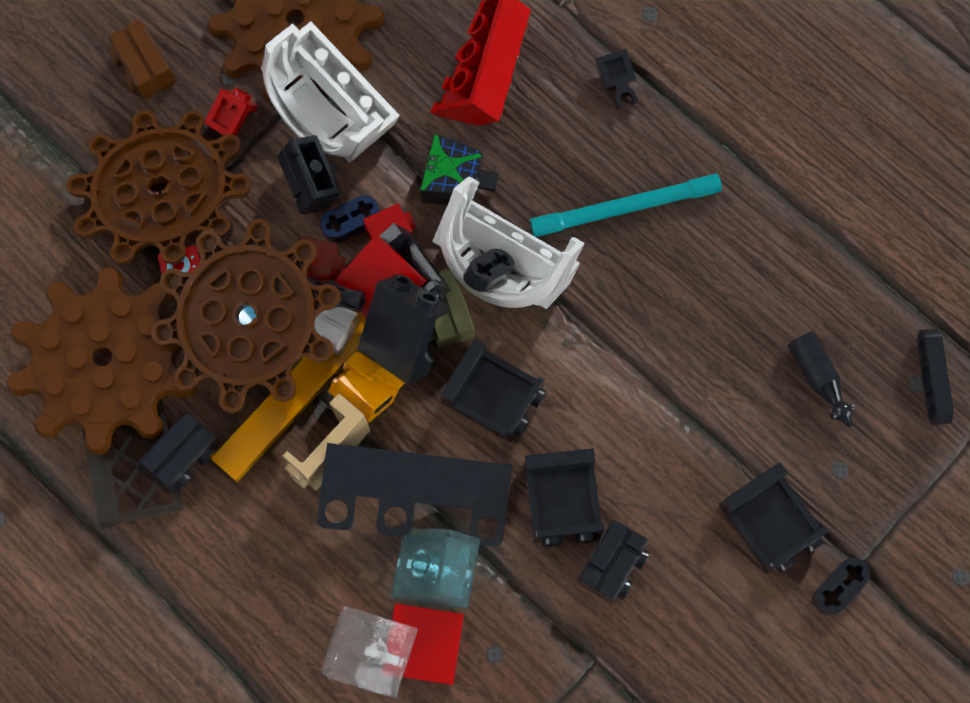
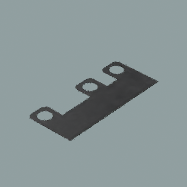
(413, 478)

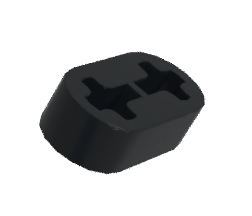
(488, 270)
(848, 591)

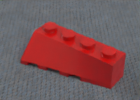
(485, 64)

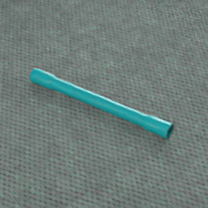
(692, 188)

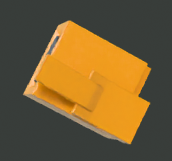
(366, 385)

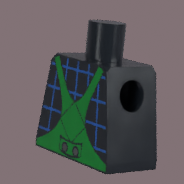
(450, 165)

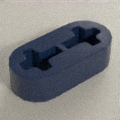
(347, 212)

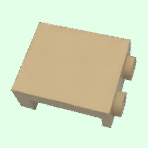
(349, 431)

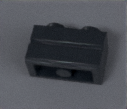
(309, 174)
(177, 453)
(613, 562)

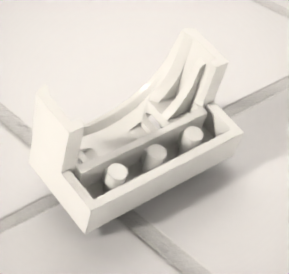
(303, 105)
(473, 226)

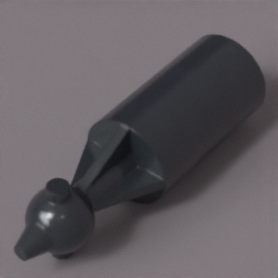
(821, 374)

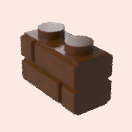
(142, 60)

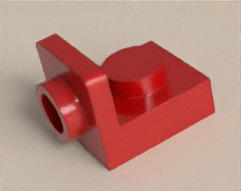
(230, 111)

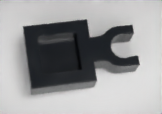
(616, 73)

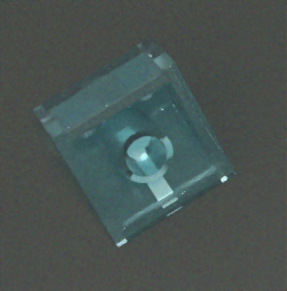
(436, 567)

